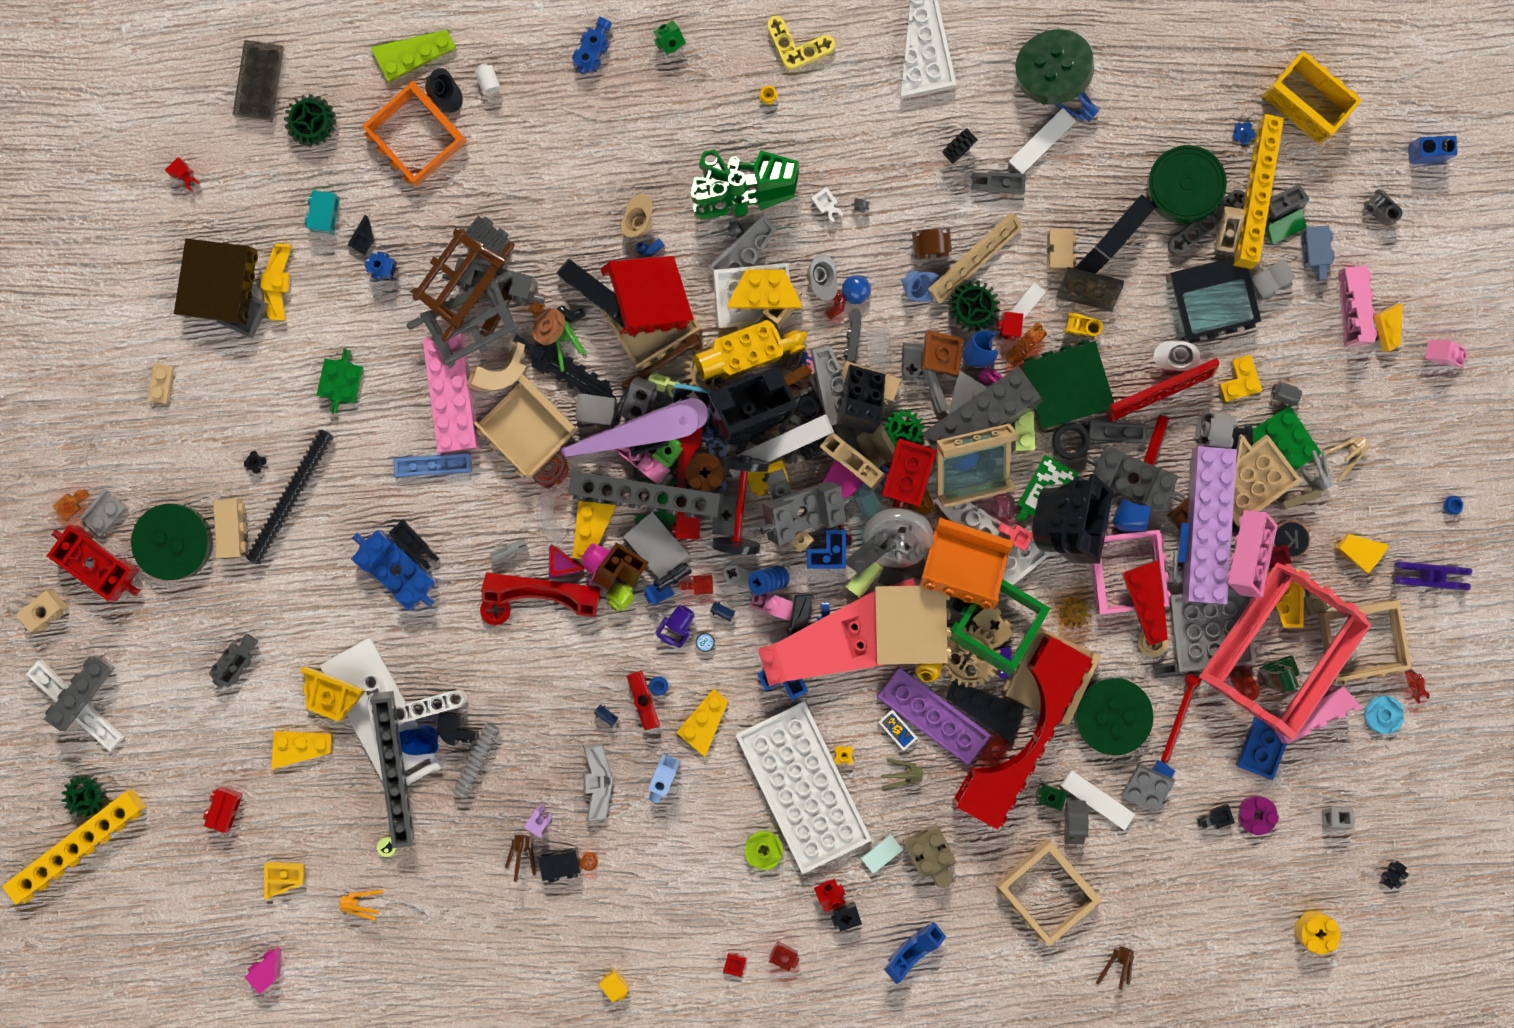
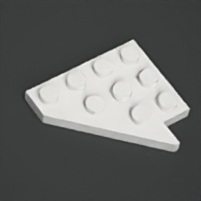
(724, 286)

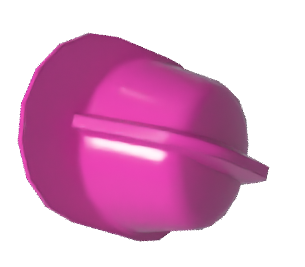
(593, 558)

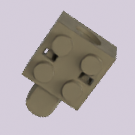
(931, 855)

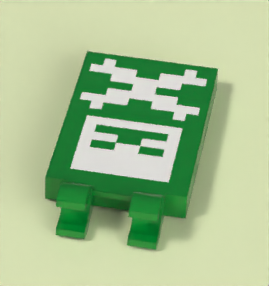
(1048, 472)

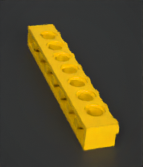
(1259, 191)
(17, 887)

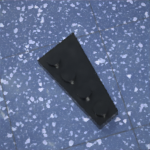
(990, 710)

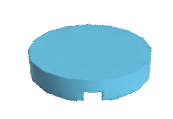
(1384, 714)

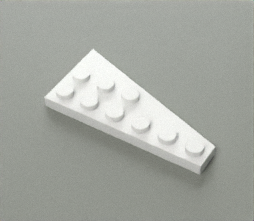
(1018, 561)

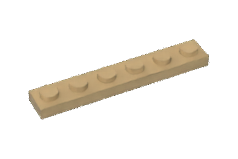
(975, 258)

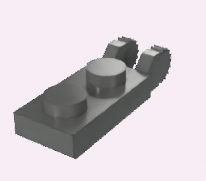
(1000, 182)
(853, 335)
(870, 552)

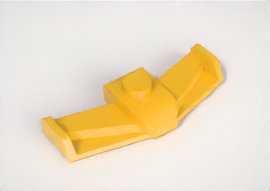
(276, 282)

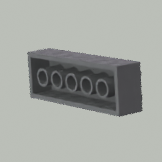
(993, 407)

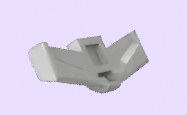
(597, 782)

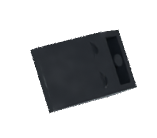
(861, 400)

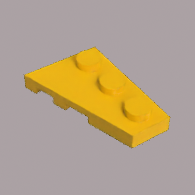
(703, 722)
(296, 746)

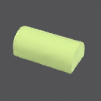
(861, 582)

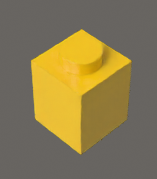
(614, 986)

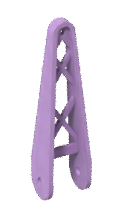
(657, 426)

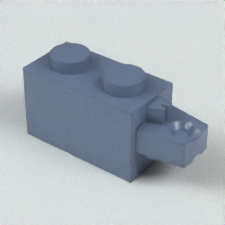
(1317, 250)

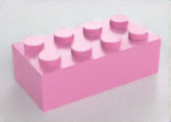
(1252, 553)

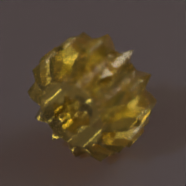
(1075, 604)

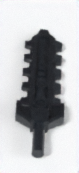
(545, 360)

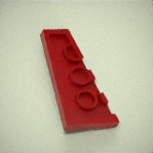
(1146, 595)

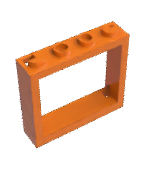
(393, 106)

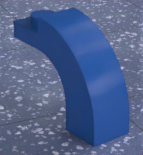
(913, 950)

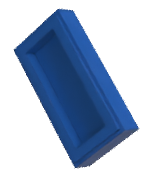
(1183, 542)

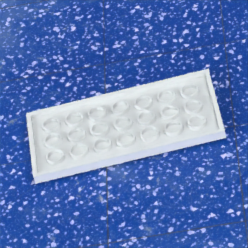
(803, 787)

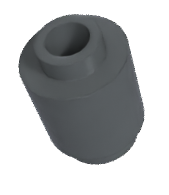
(1286, 393)

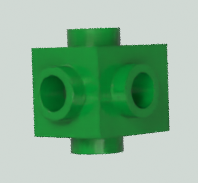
(669, 37)

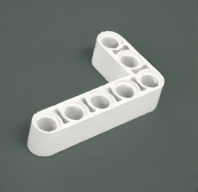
(409, 708)

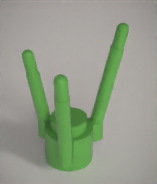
(568, 334)

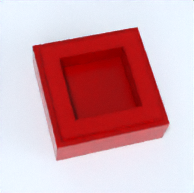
(734, 964)

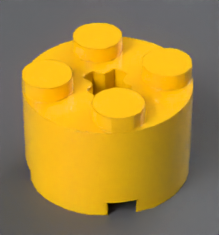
(1326, 928)

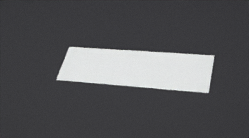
(1029, 300)

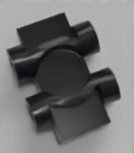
(1393, 874)

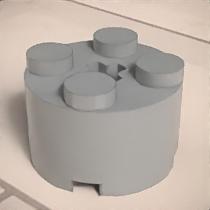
(1215, 429)

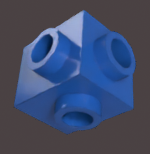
(380, 266)

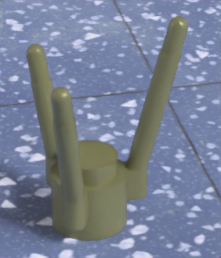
(912, 774)

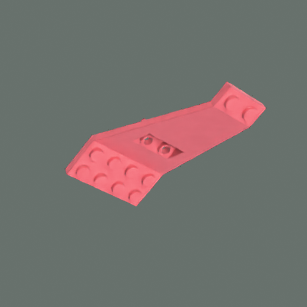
(827, 644)

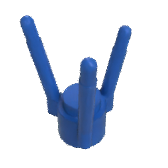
(1087, 111)

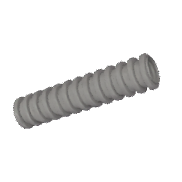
(475, 760)

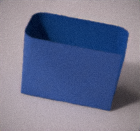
(1419, 156)

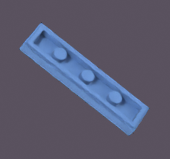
(432, 465)

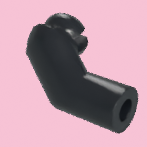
(571, 316)

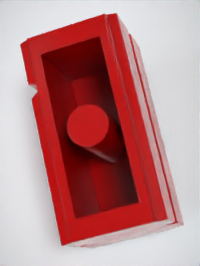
(222, 809)

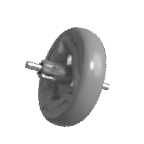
(892, 522)

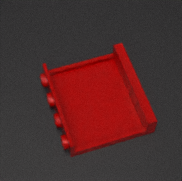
(649, 294)

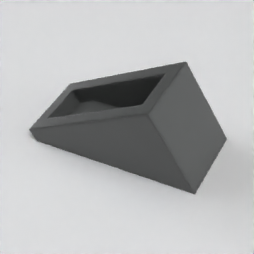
(1166, 669)

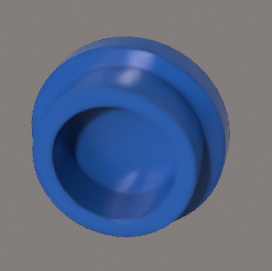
(1453, 505)
(658, 685)

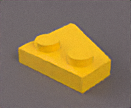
(1389, 327)
(281, 877)

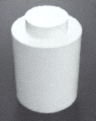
(487, 79)

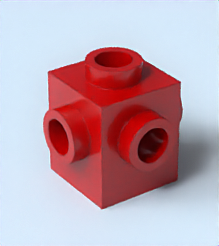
(830, 895)

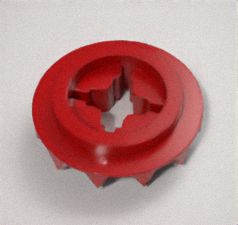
(490, 618)

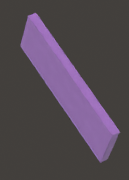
(933, 716)

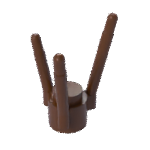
(520, 844)
(1125, 957)

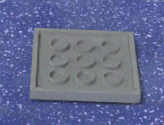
(1202, 629)

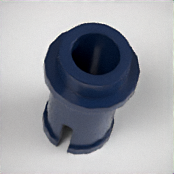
(722, 611)
(606, 715)

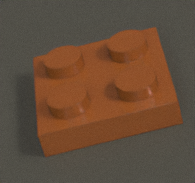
(942, 353)

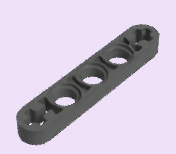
(1200, 229)

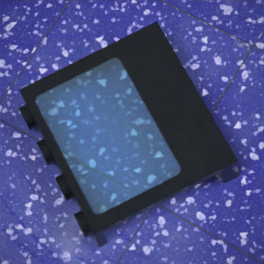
(1214, 299)

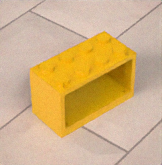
(1301, 113)

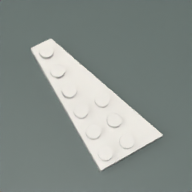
(926, 51)

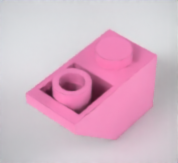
(1446, 353)
(773, 605)

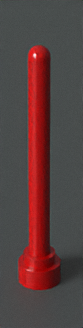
(1191, 683)

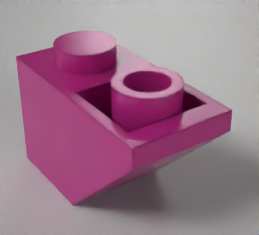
(265, 973)

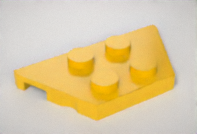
(764, 291)
(329, 695)

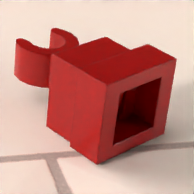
(181, 169)

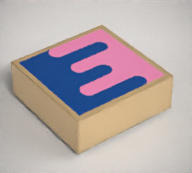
(804, 359)

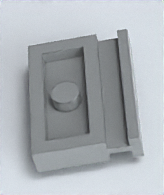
(103, 513)

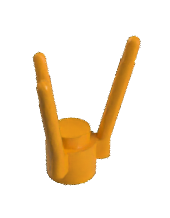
(350, 904)

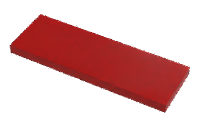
(1162, 390)

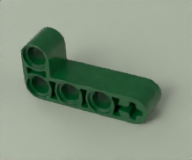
(1281, 674)

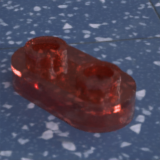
(1243, 682)

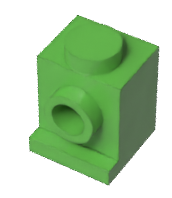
(665, 459)

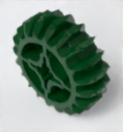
(295, 122)
(967, 301)

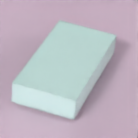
(881, 853)

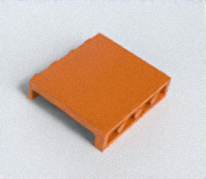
(966, 563)

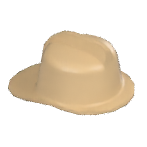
(637, 216)

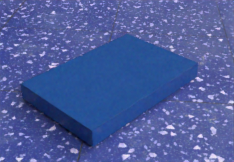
(1261, 750)

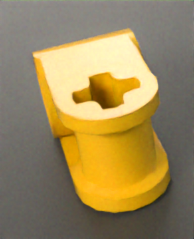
(1081, 325)

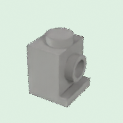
(1338, 818)

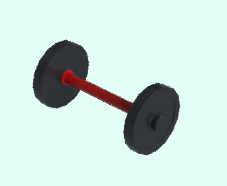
(736, 544)

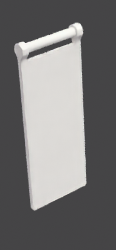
(351, 668)

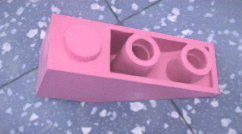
(646, 464)

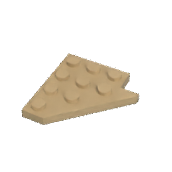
(1260, 476)

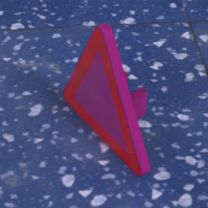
(562, 564)

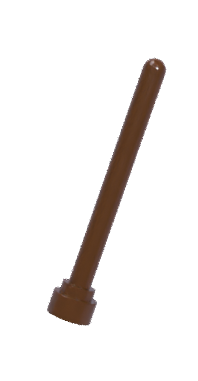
(692, 343)

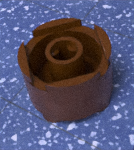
(932, 242)
(697, 466)

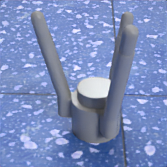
(1322, 479)
(1174, 571)

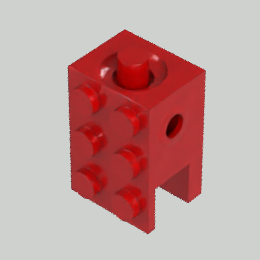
(908, 474)

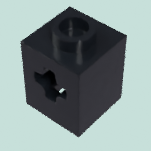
(853, 919)

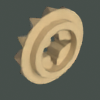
(1154, 651)

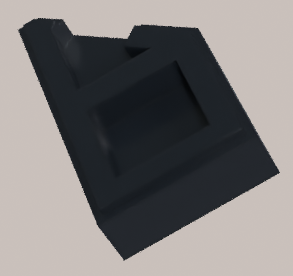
(362, 237)

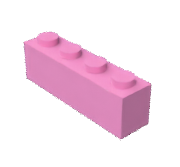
(1357, 306)
(1331, 706)

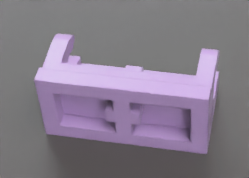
(537, 823)

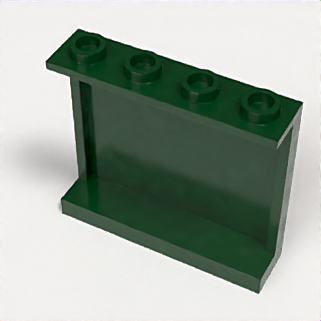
(1069, 384)

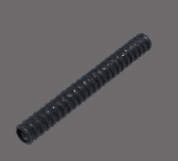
(288, 497)

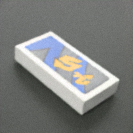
(897, 729)

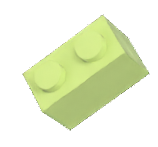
(1026, 435)

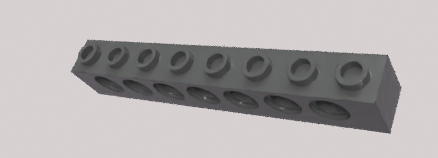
(579, 482)
(392, 769)

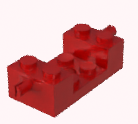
(109, 574)

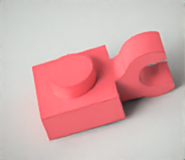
(1019, 535)

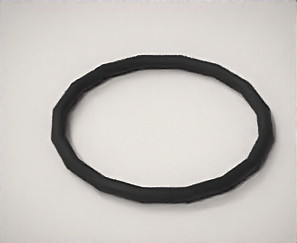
(614, 421)

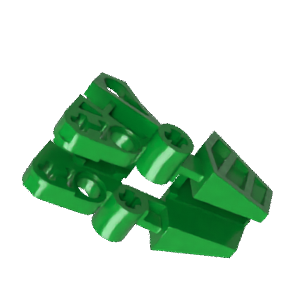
(773, 179)

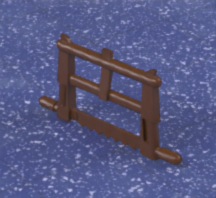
(437, 306)

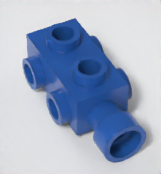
(593, 50)

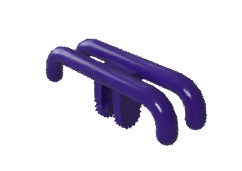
(1432, 575)

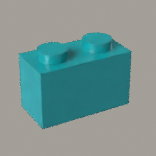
(322, 212)

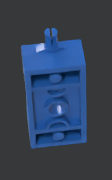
(378, 557)

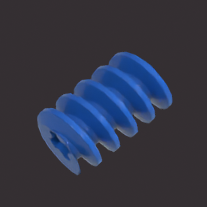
(768, 579)

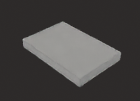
(656, 545)

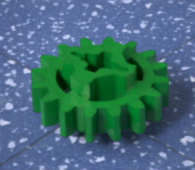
(899, 421)

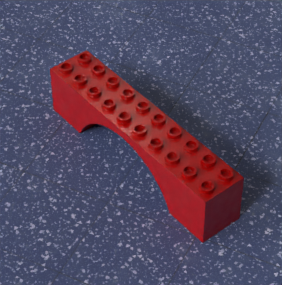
(992, 790)

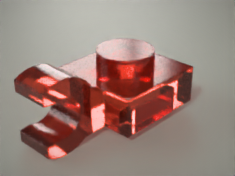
(701, 584)
(1416, 683)

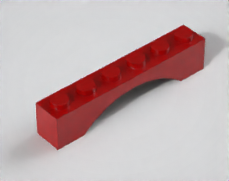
(686, 526)
(504, 588)

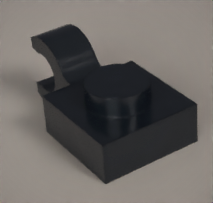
(1219, 817)

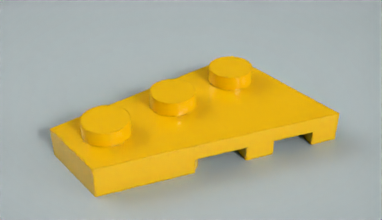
(590, 525)
(1291, 606)

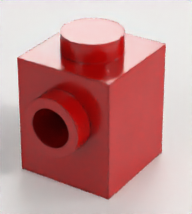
(1010, 325)

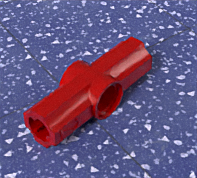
(647, 712)

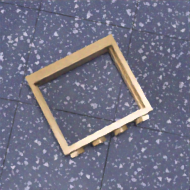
(1399, 636)
(1022, 867)

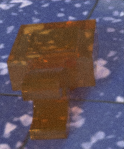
(69, 505)

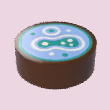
(705, 642)

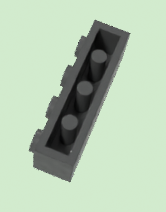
(79, 693)

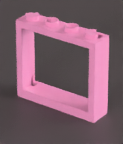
(1098, 578)

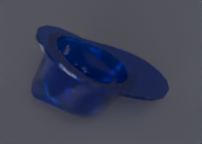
(419, 740)

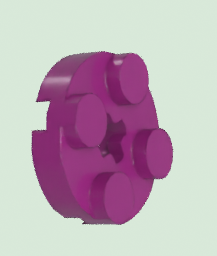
(1268, 818)

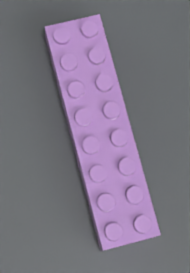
(1209, 525)

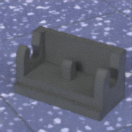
(1287, 203)

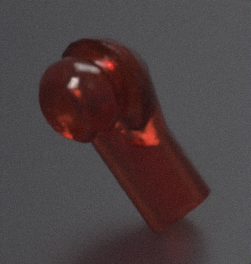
(839, 306)

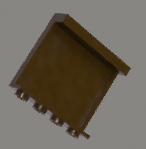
(216, 281)

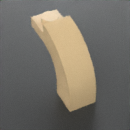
(489, 381)
(853, 460)

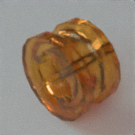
(536, 308)
(584, 858)

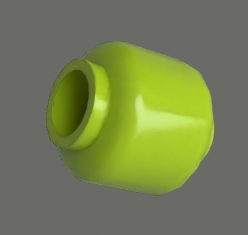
(620, 596)

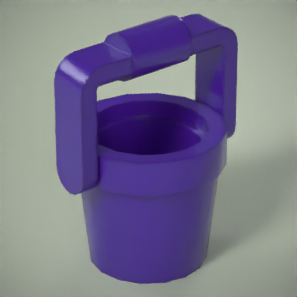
(679, 623)

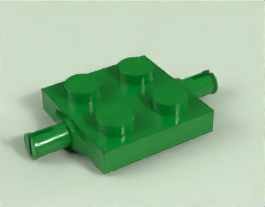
(339, 381)

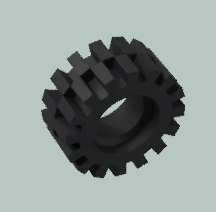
(959, 146)
(812, 449)

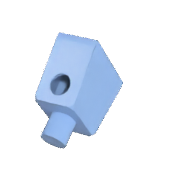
(663, 777)

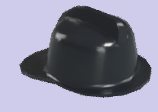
(444, 90)

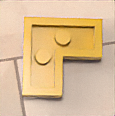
(1245, 382)

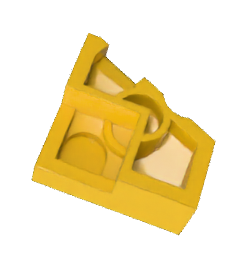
(1361, 551)

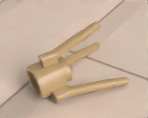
(1357, 448)

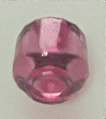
(1003, 507)

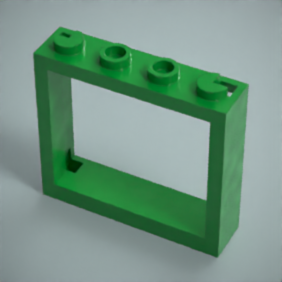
(986, 653)

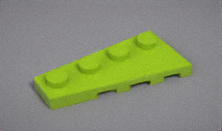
(412, 53)

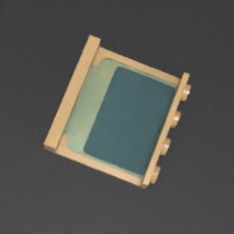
(974, 465)

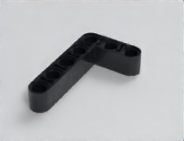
(1117, 235)
(591, 289)

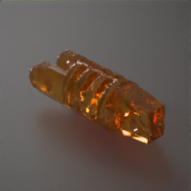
(1026, 344)

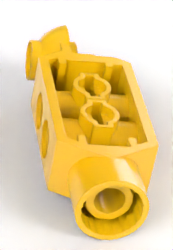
(747, 350)

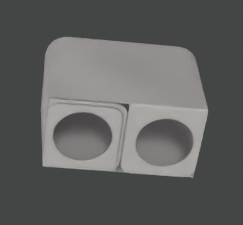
(595, 409)

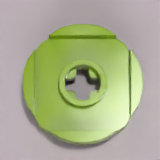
(773, 855)

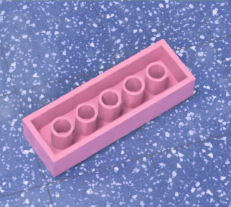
(451, 398)

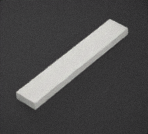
(789, 441)
(88, 718)

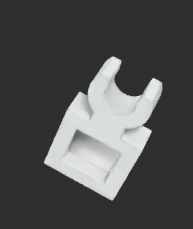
(825, 203)

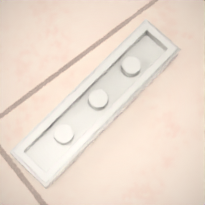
(1041, 141)
(1097, 799)

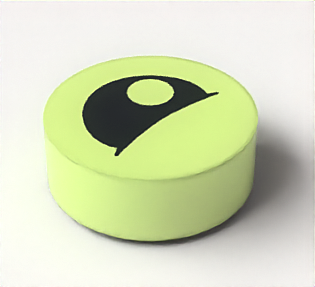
(385, 848)

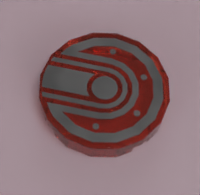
(552, 472)

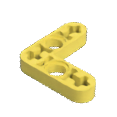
(792, 51)

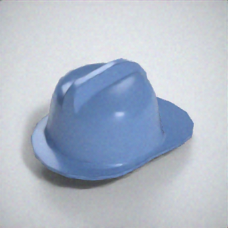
(917, 285)

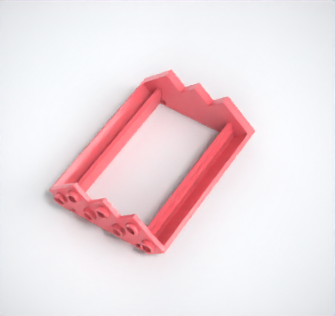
(1322, 674)

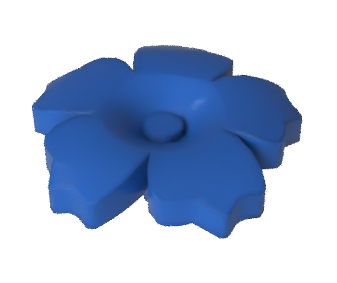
(1243, 133)

